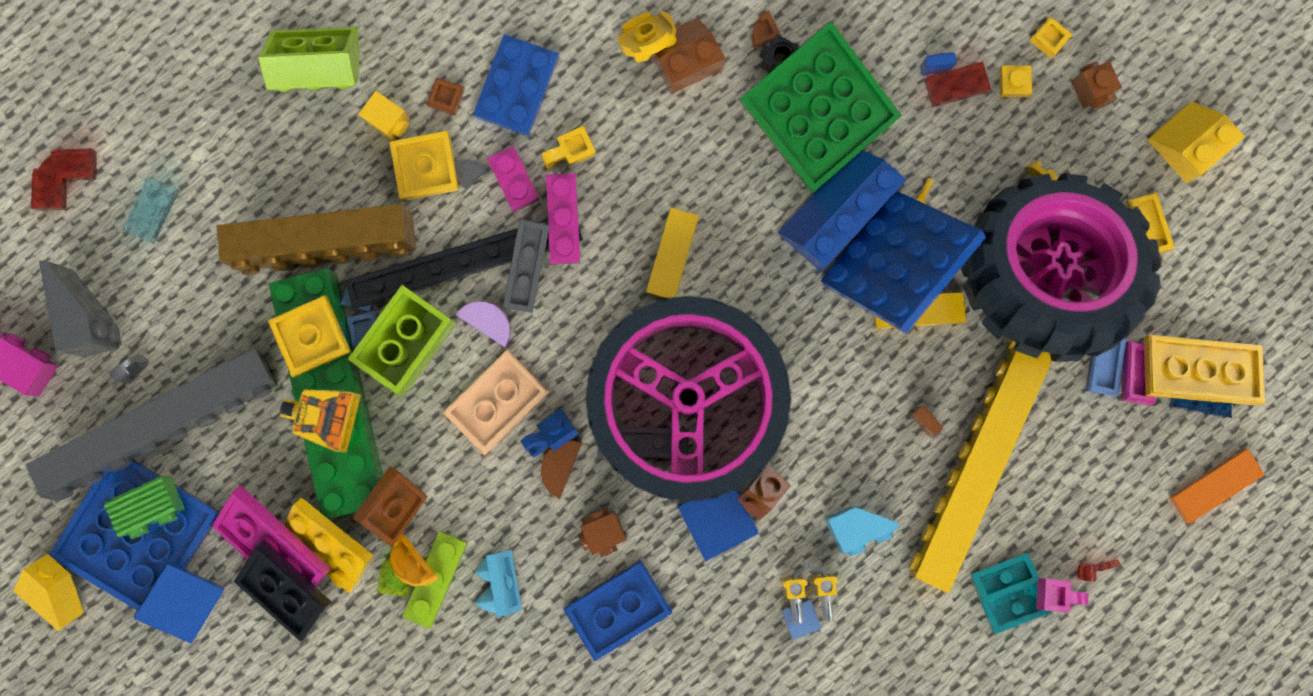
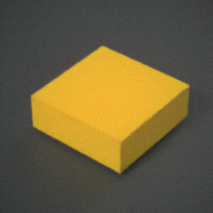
(1051, 37)

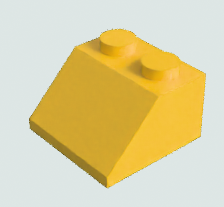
(1195, 140)

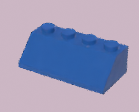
(841, 208)

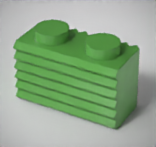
(143, 506)

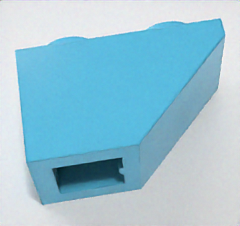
(857, 527)

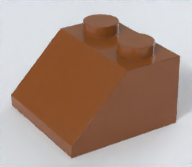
(691, 58)

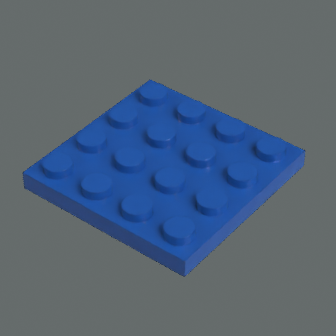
(902, 260)
(123, 564)

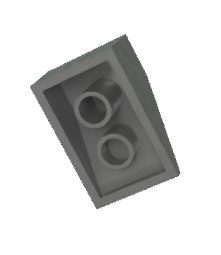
(75, 315)

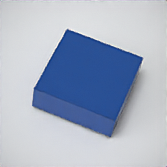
(938, 63)

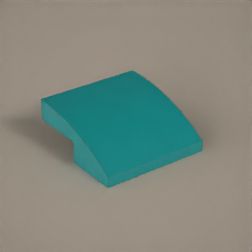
(1009, 593)

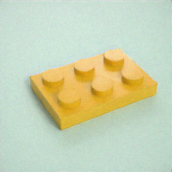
(330, 543)

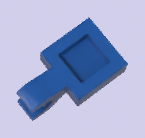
(554, 432)

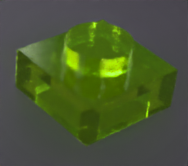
(390, 583)

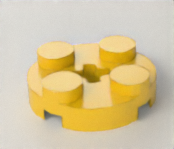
(647, 35)

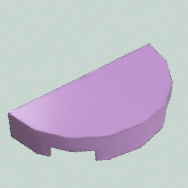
(488, 320)

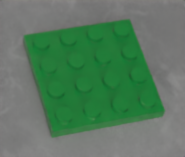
(820, 107)

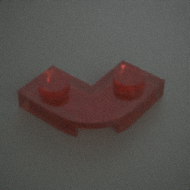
(51, 177)

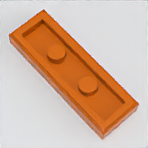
(1216, 486)

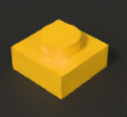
(1015, 80)

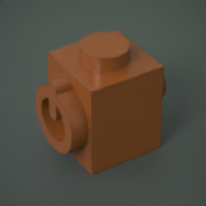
(1096, 85)
(763, 492)
(601, 532)

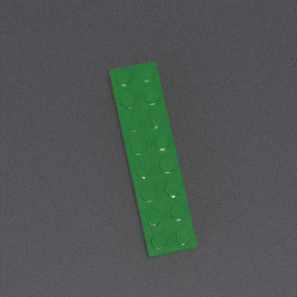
(339, 478)

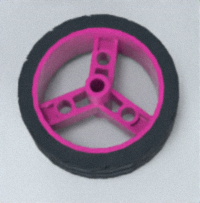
(757, 360)

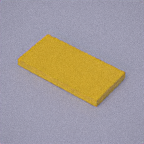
(1204, 370)

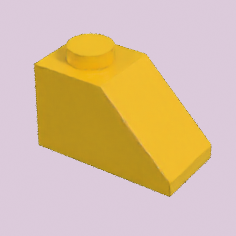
(49, 592)

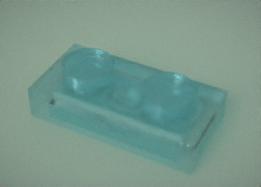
(151, 210)

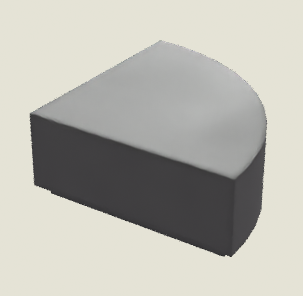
(468, 172)
(129, 369)

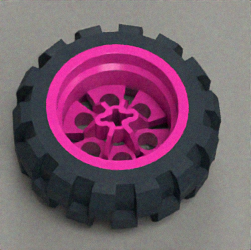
(1085, 222)

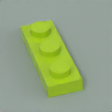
(444, 561)

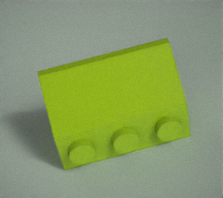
(310, 58)
(402, 341)

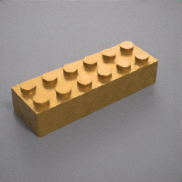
(316, 239)

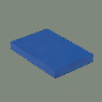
(617, 610)

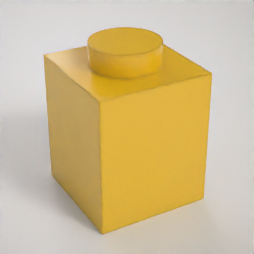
(385, 116)

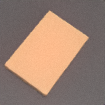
(495, 402)

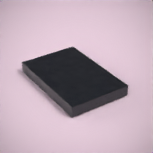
(282, 591)

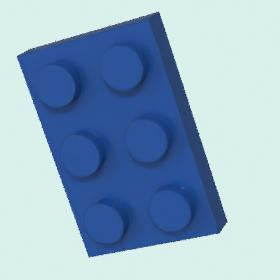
(516, 85)

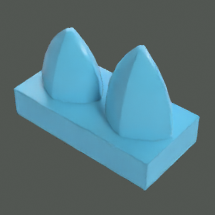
(504, 594)

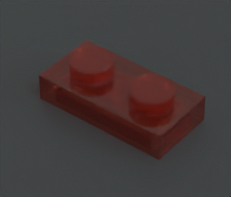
(957, 84)

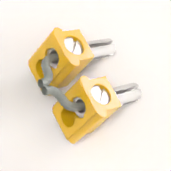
(823, 587)

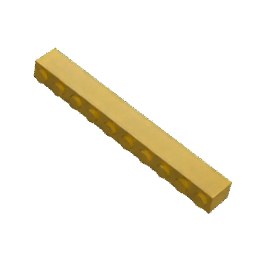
(979, 469)

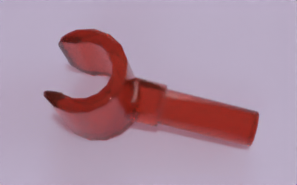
(1088, 571)

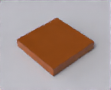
(390, 506)

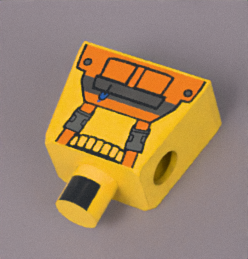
(323, 417)

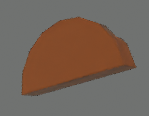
(557, 467)

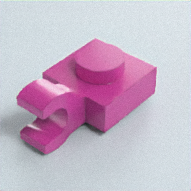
(1057, 595)

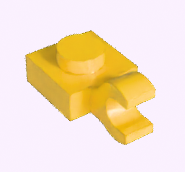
(573, 147)

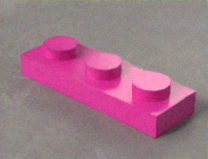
(563, 219)

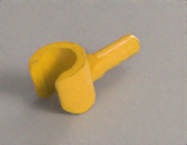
(922, 196)

